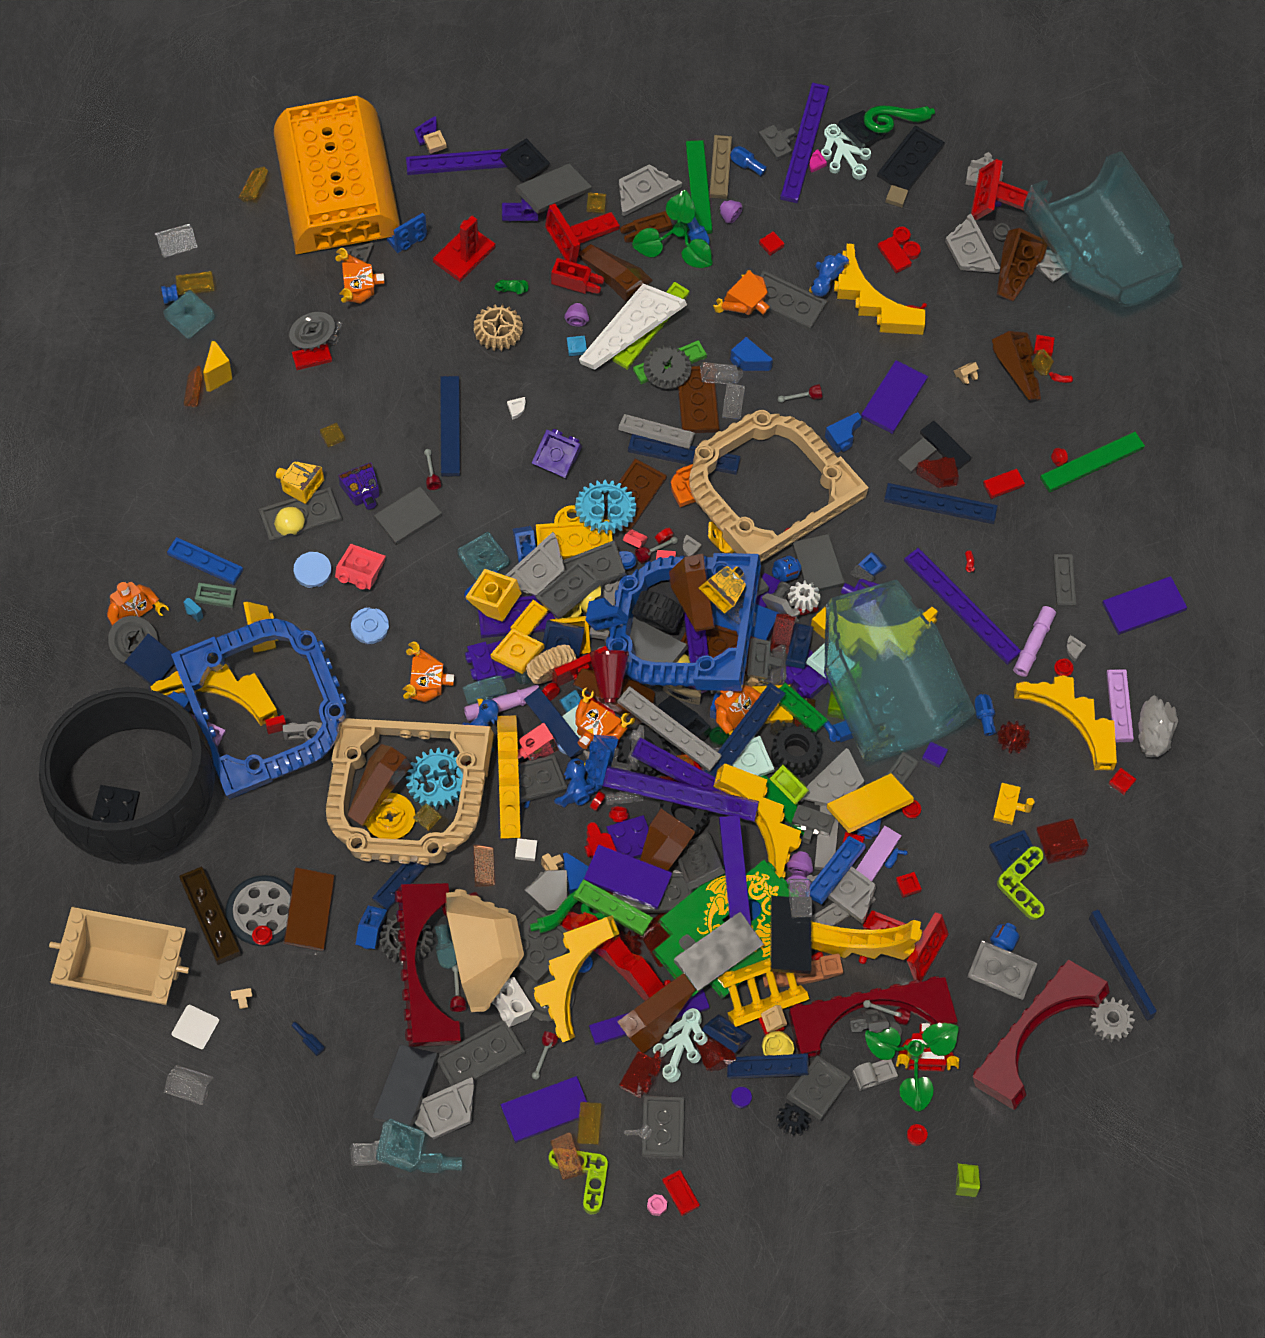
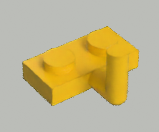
(1008, 804)

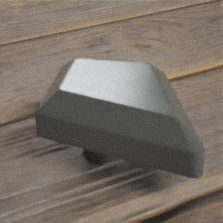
(361, 252)

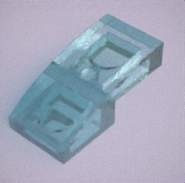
(485, 689)

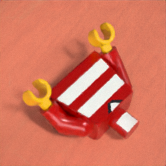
(928, 1061)

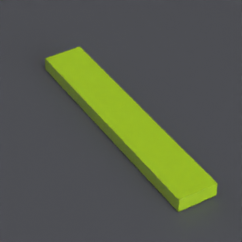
(630, 354)

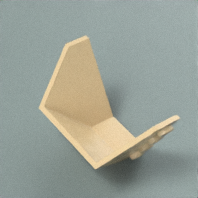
(484, 946)

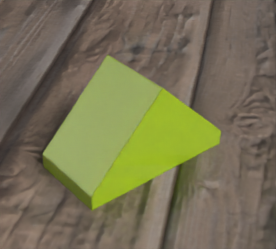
(789, 784)
(967, 1180)

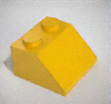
(494, 594)
(258, 612)

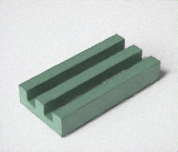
(211, 600)

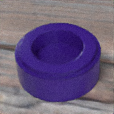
(741, 1097)

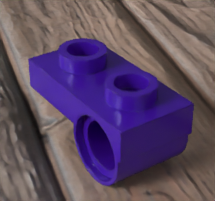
(518, 212)

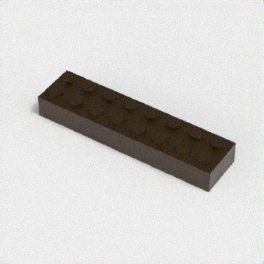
(209, 915)

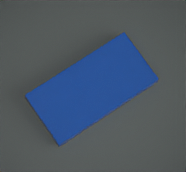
(764, 619)

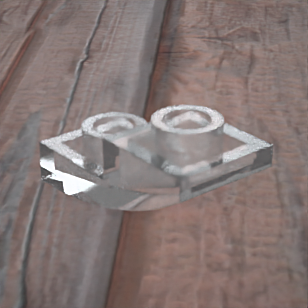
(733, 401)
(635, 735)
(800, 898)
(364, 1154)

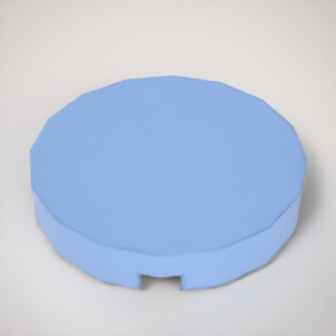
(312, 569)
(369, 625)

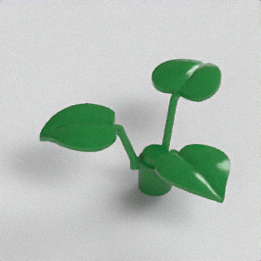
(682, 209)
(939, 1038)

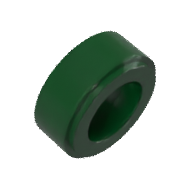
(718, 737)

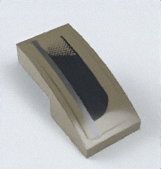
(684, 694)

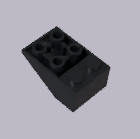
(687, 718)

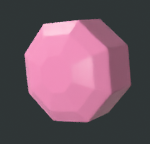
(657, 1205)

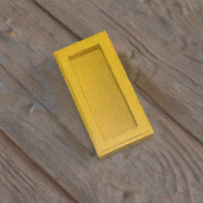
(530, 618)

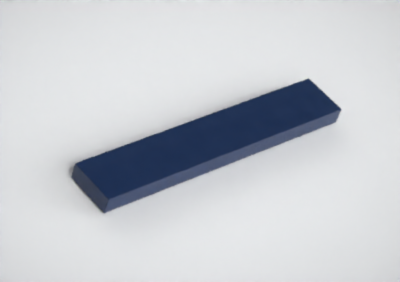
(450, 426)
(657, 449)
(940, 503)
(748, 727)
(1122, 965)

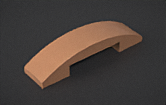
(822, 969)

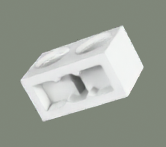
(513, 1000)

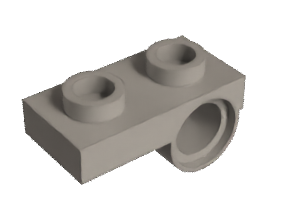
(300, 731)
(873, 1074)

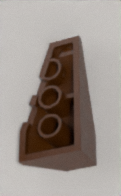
(1019, 258)
(618, 273)
(1015, 353)
(685, 583)
(587, 680)
(380, 777)
(665, 840)
(653, 1017)

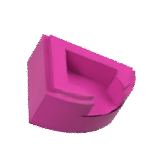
(817, 161)

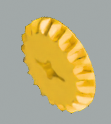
(402, 822)

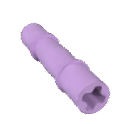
(1034, 641)
(504, 702)

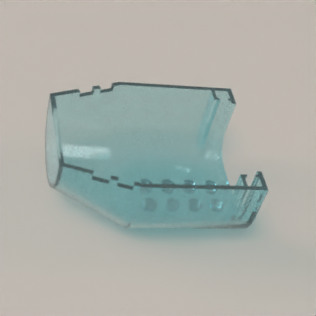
(1109, 234)
(891, 672)

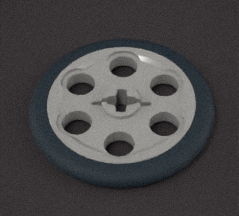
(240, 896)

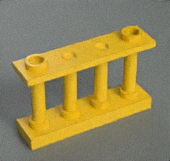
(753, 1011)

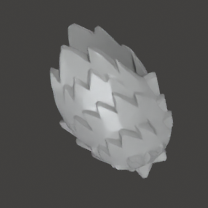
(1156, 727)

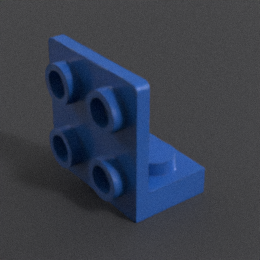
(408, 233)
(600, 756)

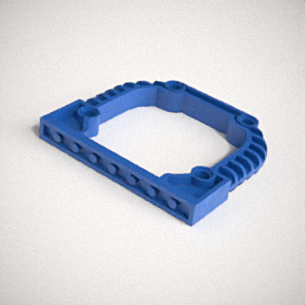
(194, 668)
(725, 670)

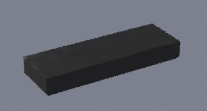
(945, 444)

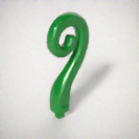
(913, 115)
(551, 921)

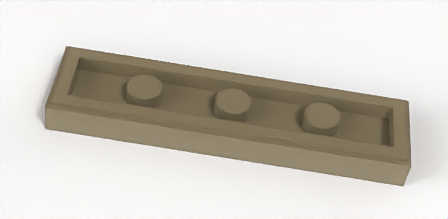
(720, 167)

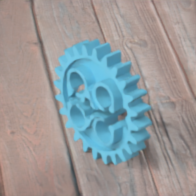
(618, 502)
(434, 763)

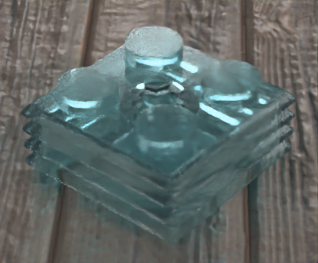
(188, 323)
(482, 546)
(408, 1153)

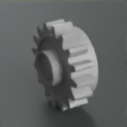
(1105, 1027)

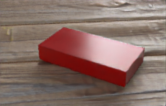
(894, 254)
(310, 358)
(1003, 483)
(680, 1193)

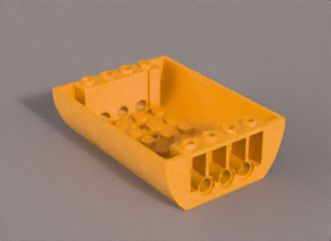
(315, 213)

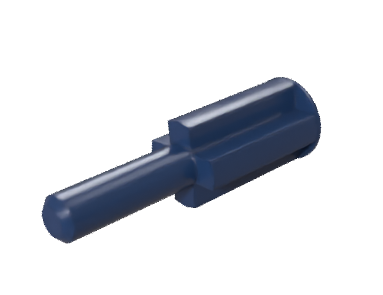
(309, 1040)

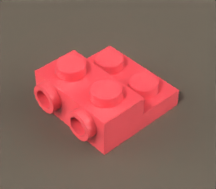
(359, 567)

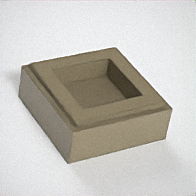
(896, 196)

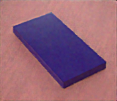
(894, 396)
(1144, 605)
(493, 628)
(628, 877)
(543, 1109)

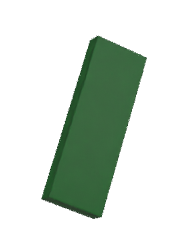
(801, 709)

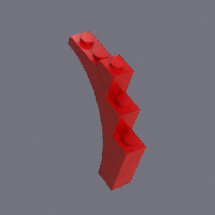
(615, 952)

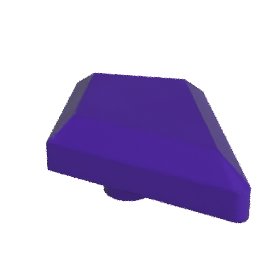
(424, 129)

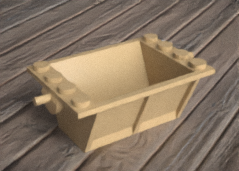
(119, 956)

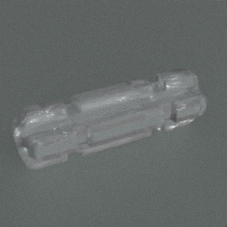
(622, 797)

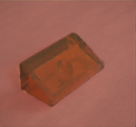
(193, 387)
(483, 866)
(566, 1156)

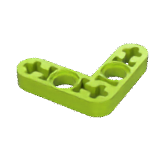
(1015, 879)
(593, 1173)

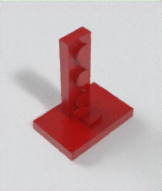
(991, 189)
(568, 237)
(464, 250)
(571, 670)
(925, 949)

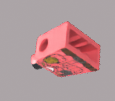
(537, 744)

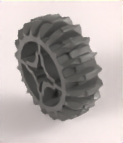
(392, 930)

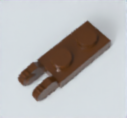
(657, 221)

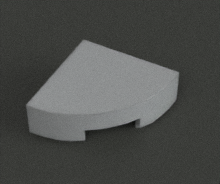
(690, 546)
(1074, 647)

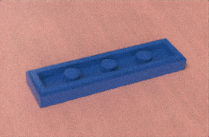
(205, 561)
(835, 869)

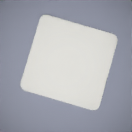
(195, 1026)

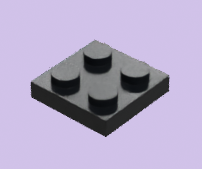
(857, 131)
(524, 160)
(115, 805)

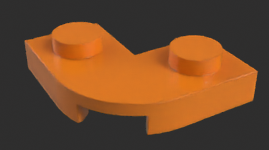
(680, 486)

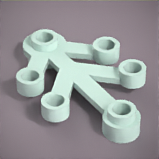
(845, 150)
(682, 1041)

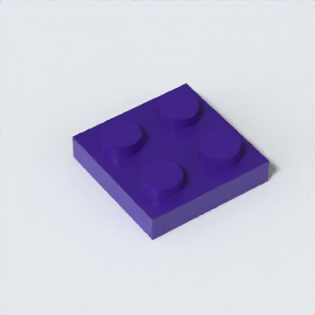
(629, 836)

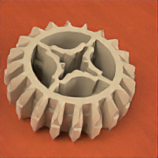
(505, 335)
(542, 666)

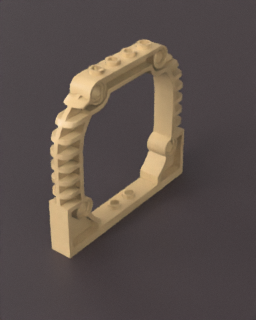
(844, 485)
(357, 737)

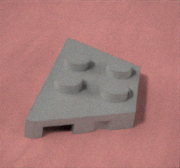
(644, 187)
(971, 248)
(539, 567)
(835, 780)
(852, 893)
(446, 1109)

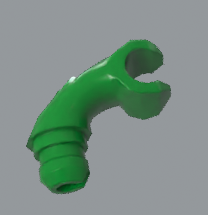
(517, 286)

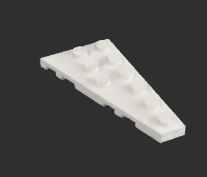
(637, 317)

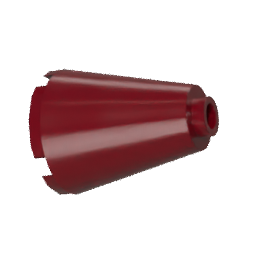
(609, 672)

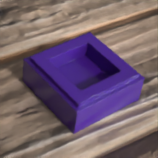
(934, 754)

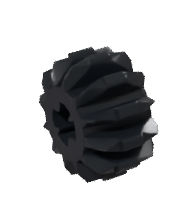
(784, 1119)

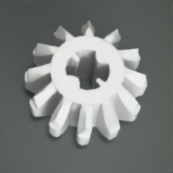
(804, 596)

